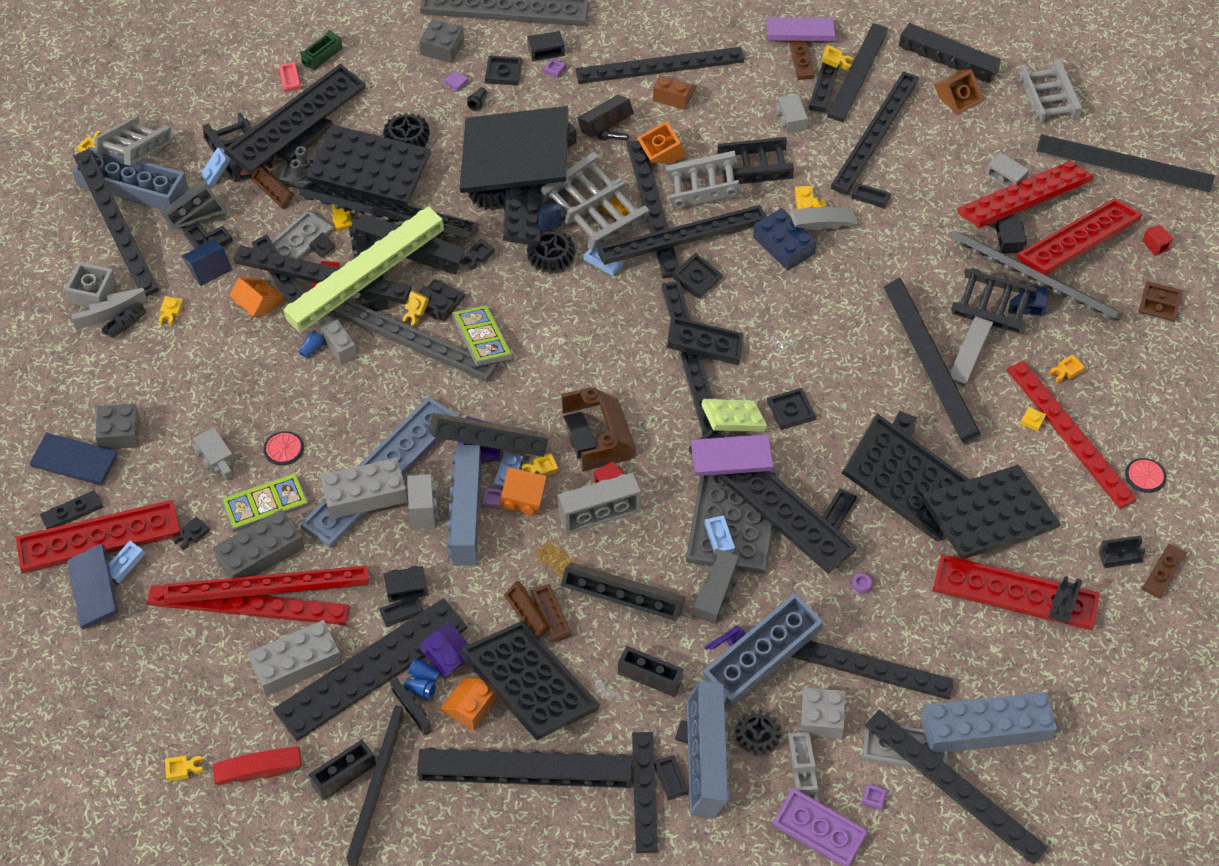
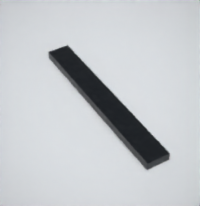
(857, 72)
(375, 786)

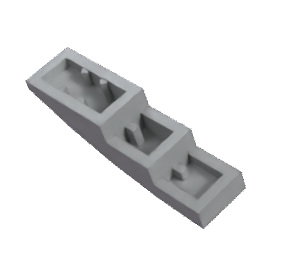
(820, 217)
(109, 309)
(970, 350)
(803, 764)

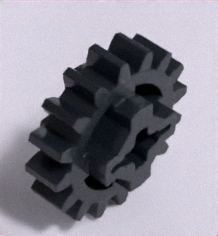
(768, 730)

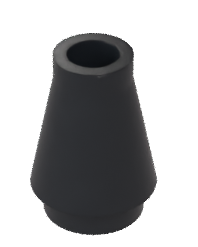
(476, 100)

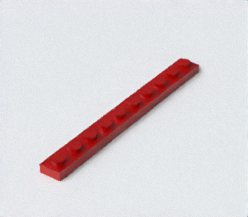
(1072, 435)
(265, 584)
(261, 607)

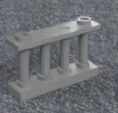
(1061, 83)
(136, 150)
(699, 167)
(577, 172)
(609, 231)

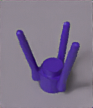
(730, 637)

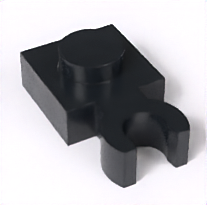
(479, 252)
(192, 531)

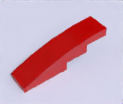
(258, 764)

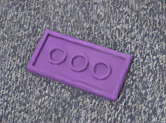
(800, 29)
(731, 455)
(819, 828)

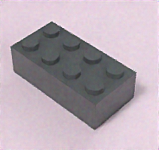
(259, 546)

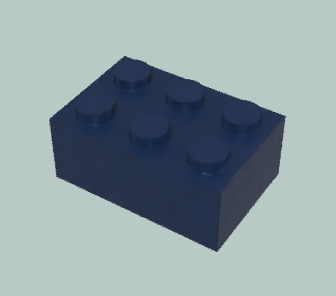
(783, 240)

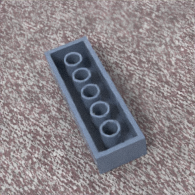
(139, 182)
(464, 505)
(764, 649)
(988, 722)
(707, 749)

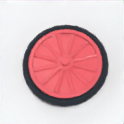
(283, 448)
(1145, 475)

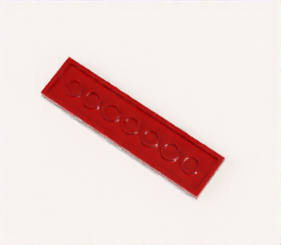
(1024, 194)
(1079, 236)
(114, 531)
(1010, 590)

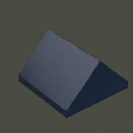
(207, 262)

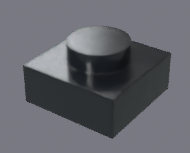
(321, 245)

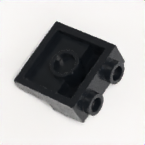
(442, 299)

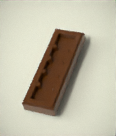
(801, 60)
(272, 187)
(1164, 571)
(526, 609)
(550, 609)

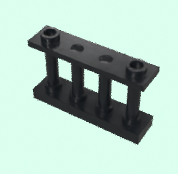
(212, 136)
(759, 173)
(998, 318)

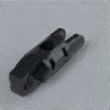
(124, 320)

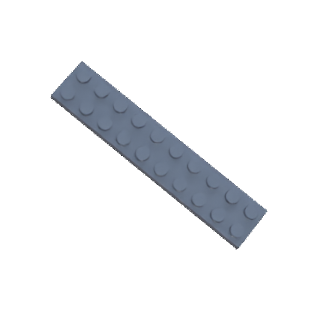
(405, 443)

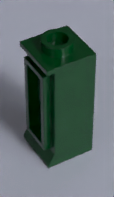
(321, 50)

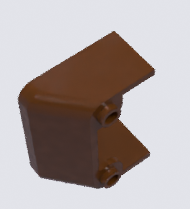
(614, 445)

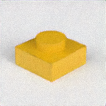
(1033, 419)

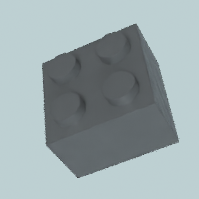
(441, 41)
(117, 426)

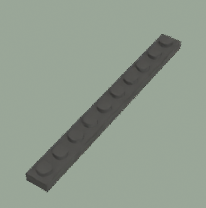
(413, 339)

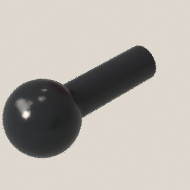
(605, 135)

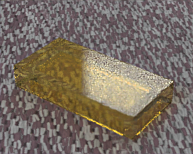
(553, 558)

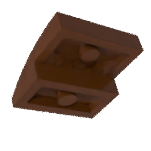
(1160, 301)

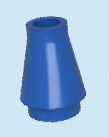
(311, 344)
(421, 670)
(423, 688)

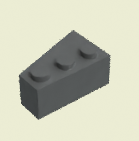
(193, 206)
(717, 587)

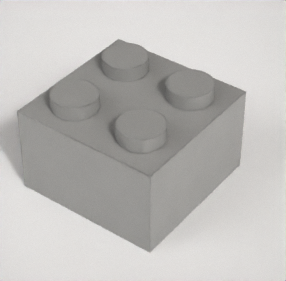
(89, 284)
(422, 501)
(822, 713)

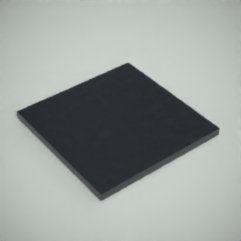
(515, 149)

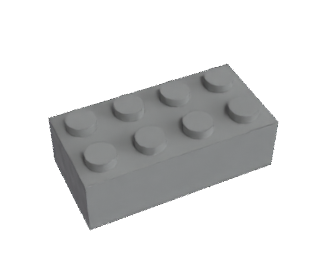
(363, 488)
(599, 502)
(294, 658)

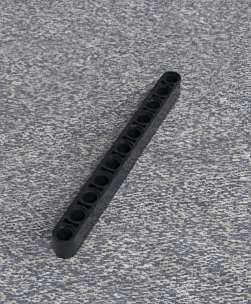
(932, 361)

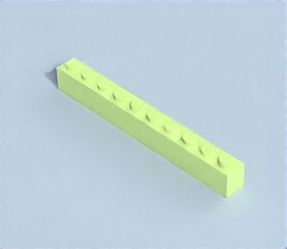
(363, 269)

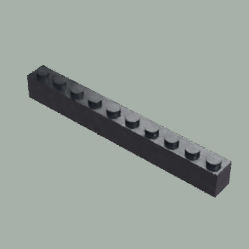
(524, 768)

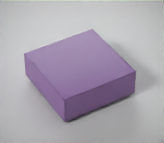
(554, 68)
(456, 81)
(492, 498)
(874, 797)

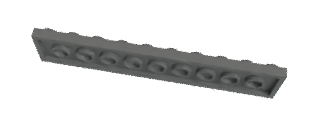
(545, 11)
(1043, 280)

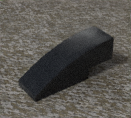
(579, 433)

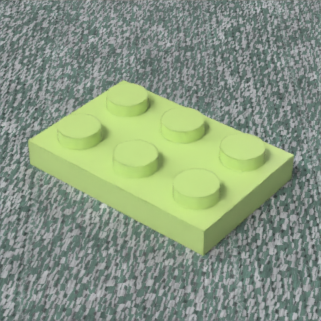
(734, 415)

